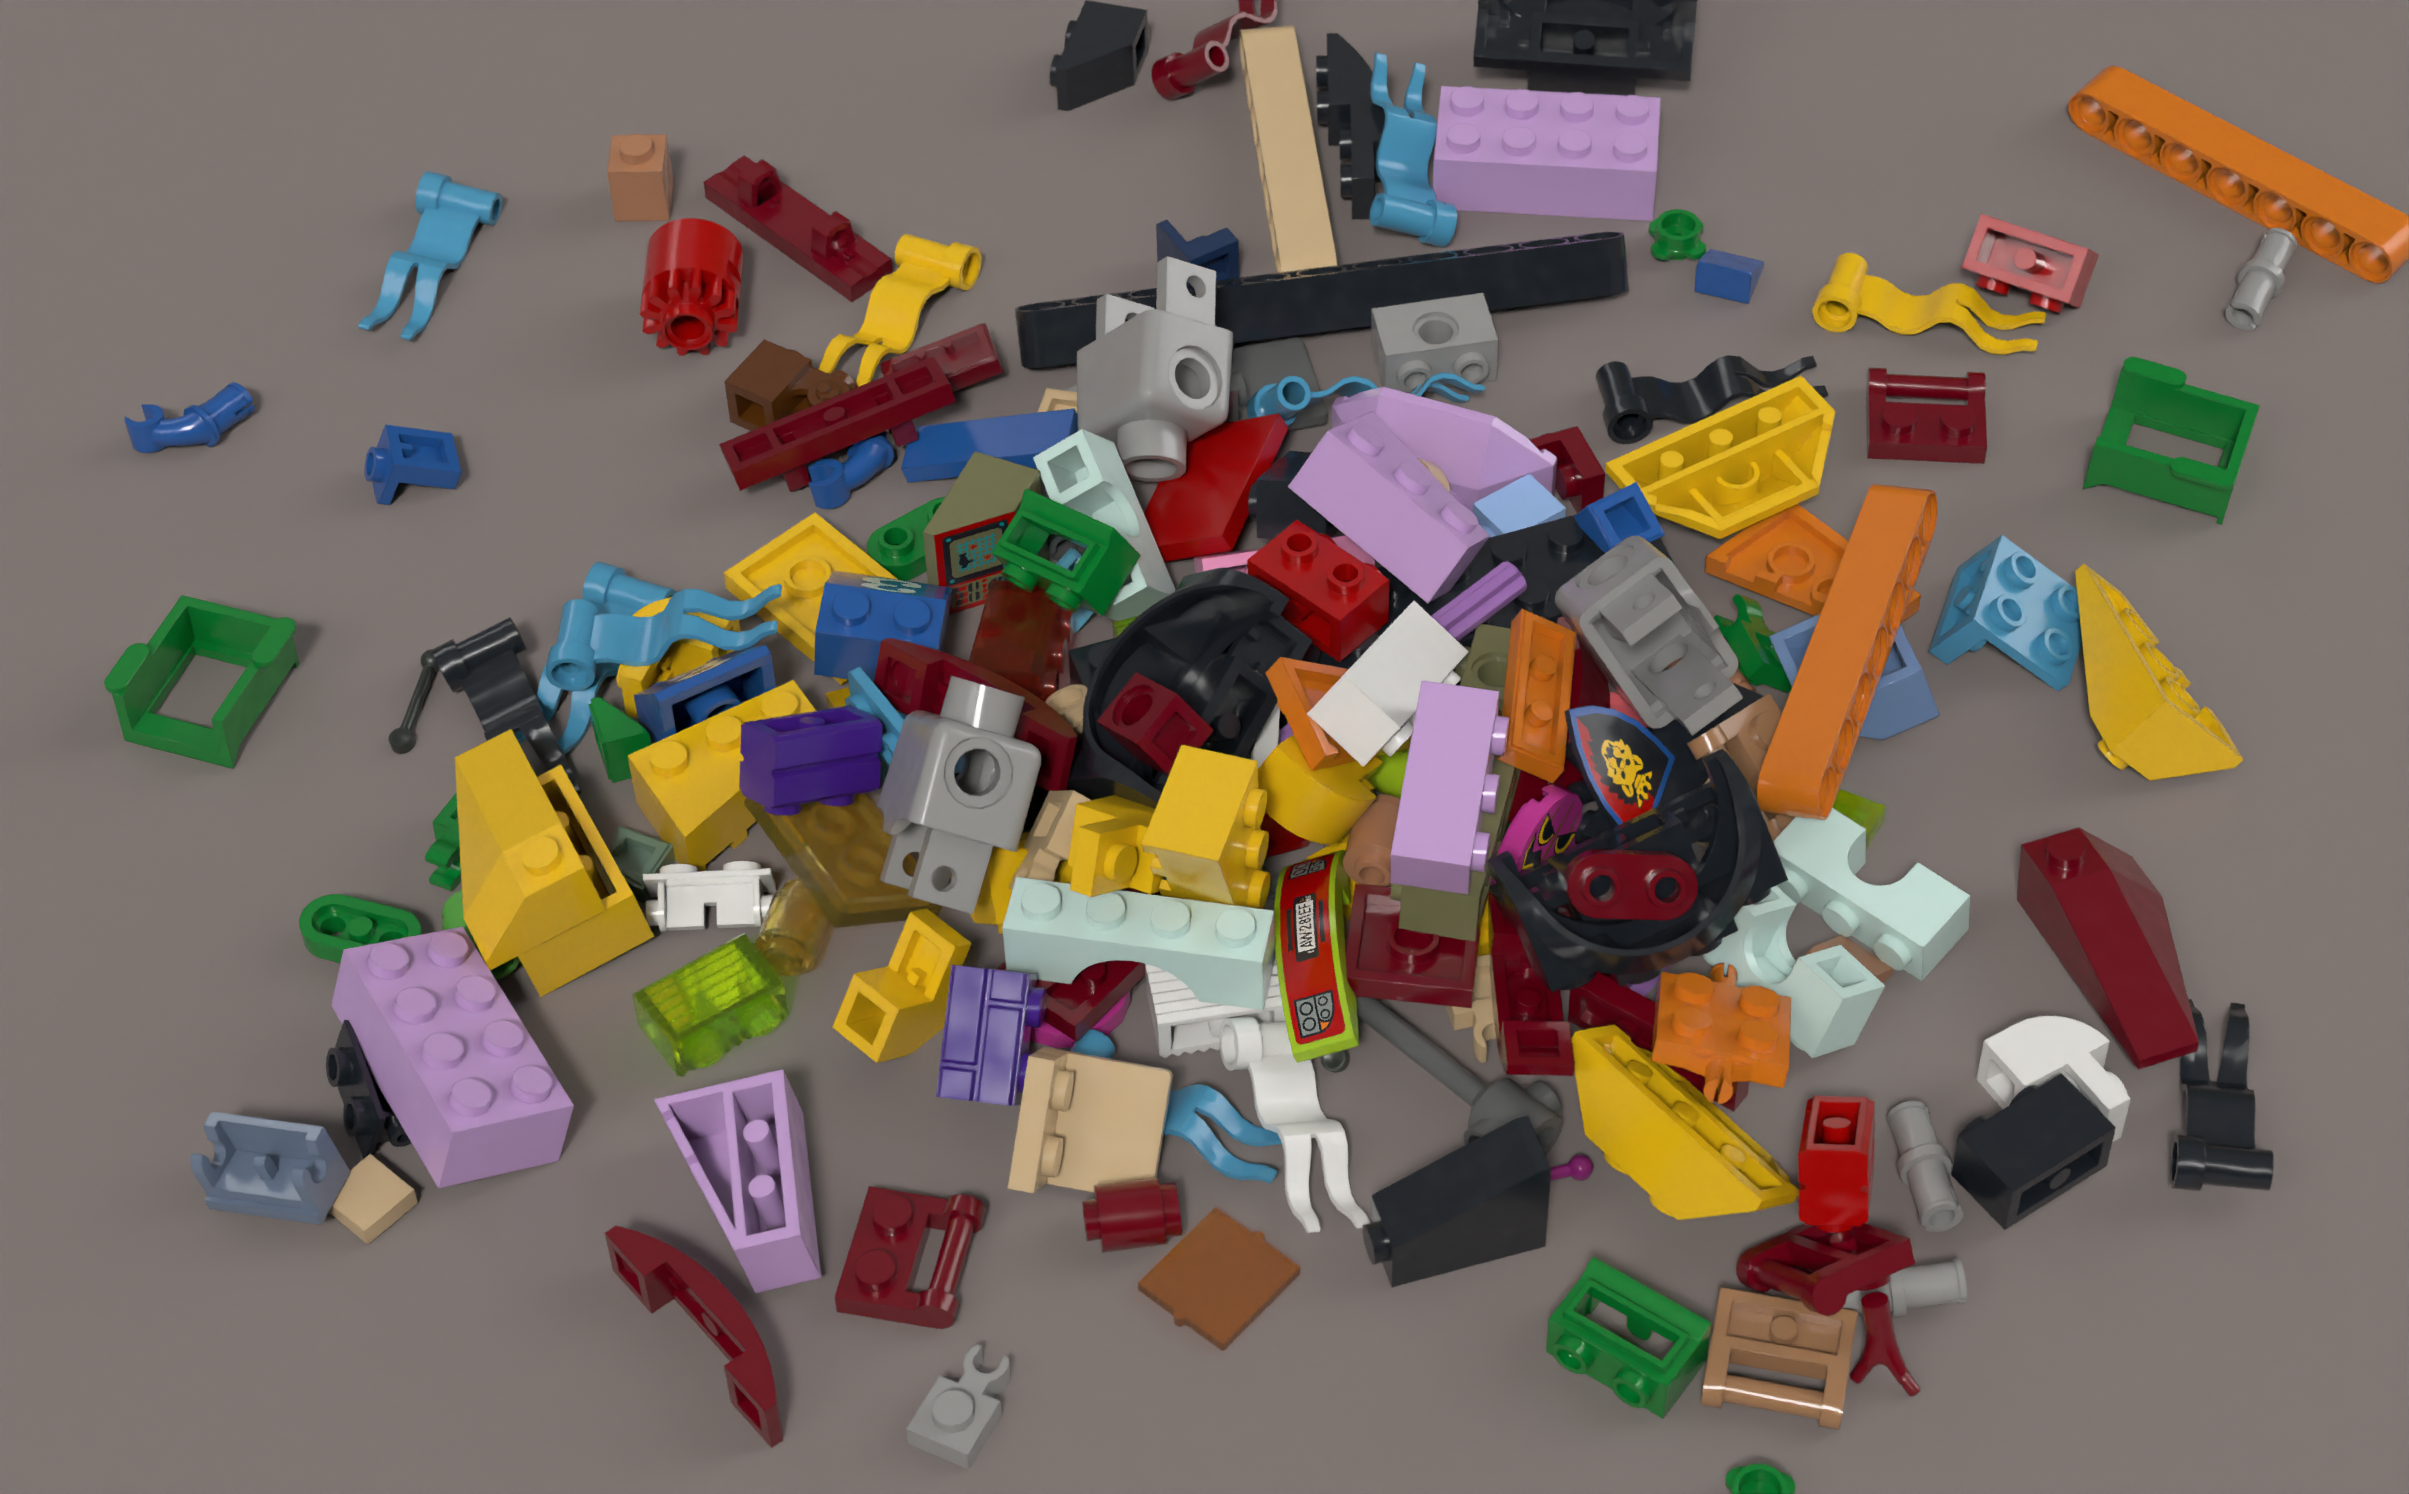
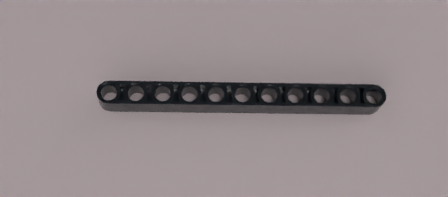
(1345, 293)

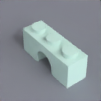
(1091, 479)
(1903, 922)
(1827, 988)

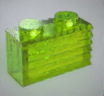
(711, 1005)

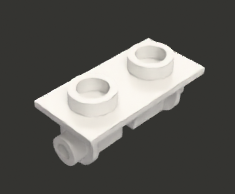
(686, 892)

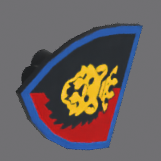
(1619, 762)

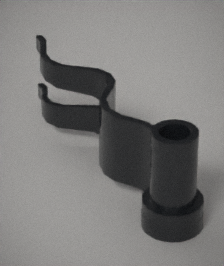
(1636, 400)
(500, 689)
(2219, 1116)

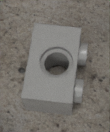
(1433, 338)

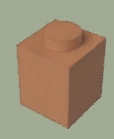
(640, 177)

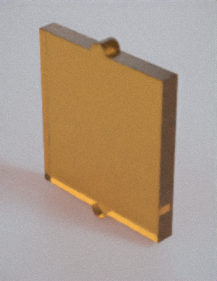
(1219, 1279)

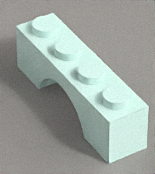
(1211, 947)

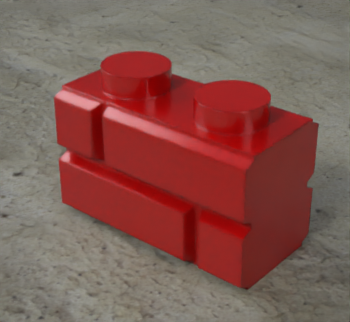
(1836, 1162)

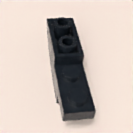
(1351, 118)

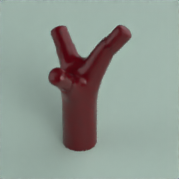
(1881, 1344)

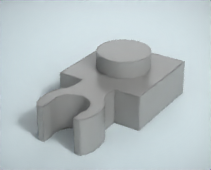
(960, 1415)

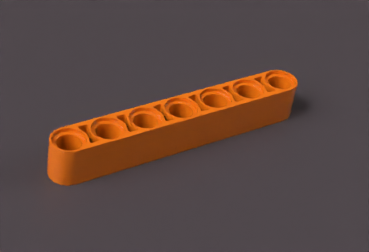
(2243, 173)
(1847, 653)

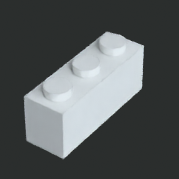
(1379, 693)

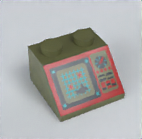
(971, 524)

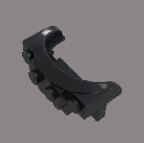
(1587, 42)
(1178, 648)
(1733, 873)

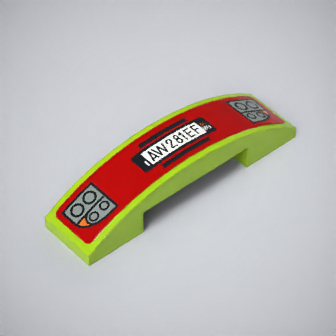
(1312, 957)

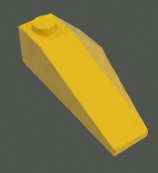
(2140, 695)
(515, 856)

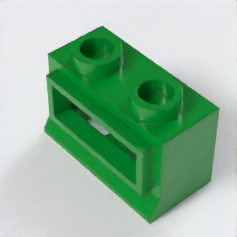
(1095, 576)
(1614, 1362)

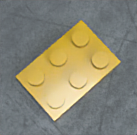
(802, 564)

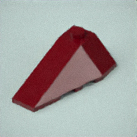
(2111, 939)

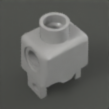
(1158, 374)
(1637, 620)
(959, 817)

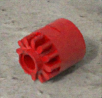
(691, 285)

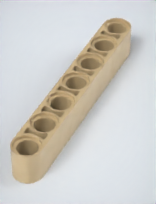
(1286, 149)

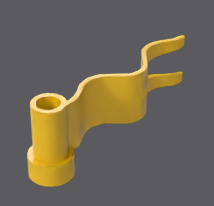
(1856, 293)
(900, 296)

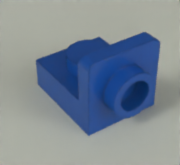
(411, 458)

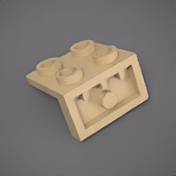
(1088, 1121)

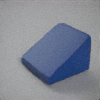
(1727, 275)
(1618, 517)

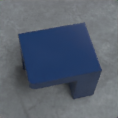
(1215, 251)

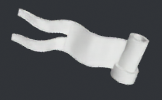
(1290, 1107)

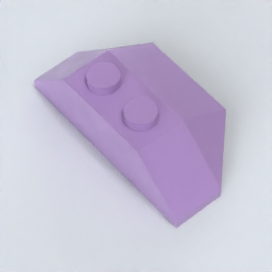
(1467, 445)

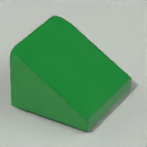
(616, 738)

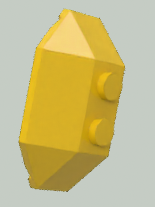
(1735, 462)
(1669, 1133)

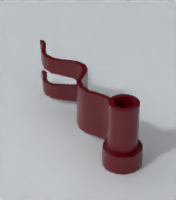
(1179, 73)

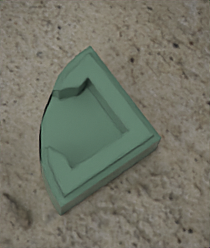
(639, 855)

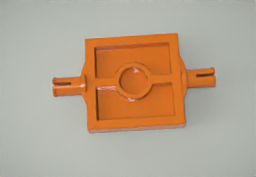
(1722, 1030)

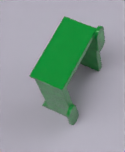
(2162, 401)
(212, 631)

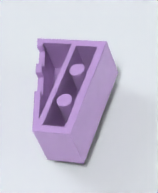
(1390, 505)
(1448, 788)
(754, 1171)

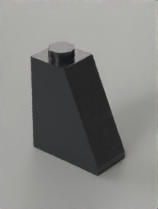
(1463, 1208)

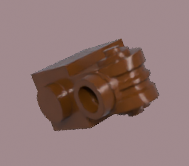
(778, 384)

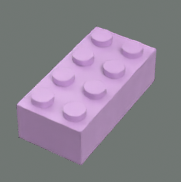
(1547, 153)
(452, 1056)

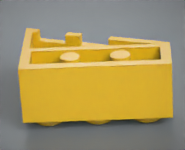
(693, 777)
(1210, 830)
(602, 936)

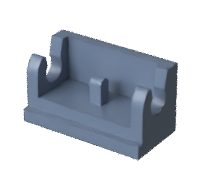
(270, 1168)

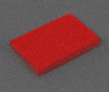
(1210, 501)

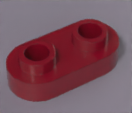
(1632, 884)

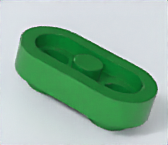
(901, 542)
(357, 920)

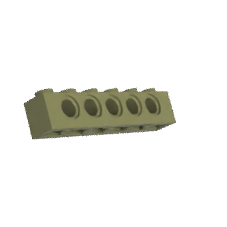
(1450, 912)

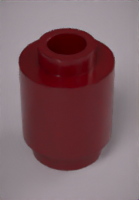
(1132, 1214)

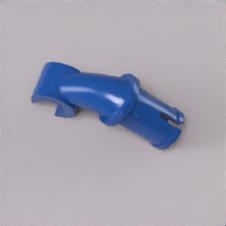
(198, 424)
(834, 480)

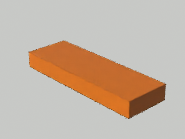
(1537, 695)

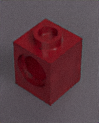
(1153, 723)

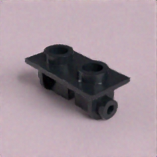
(365, 1107)

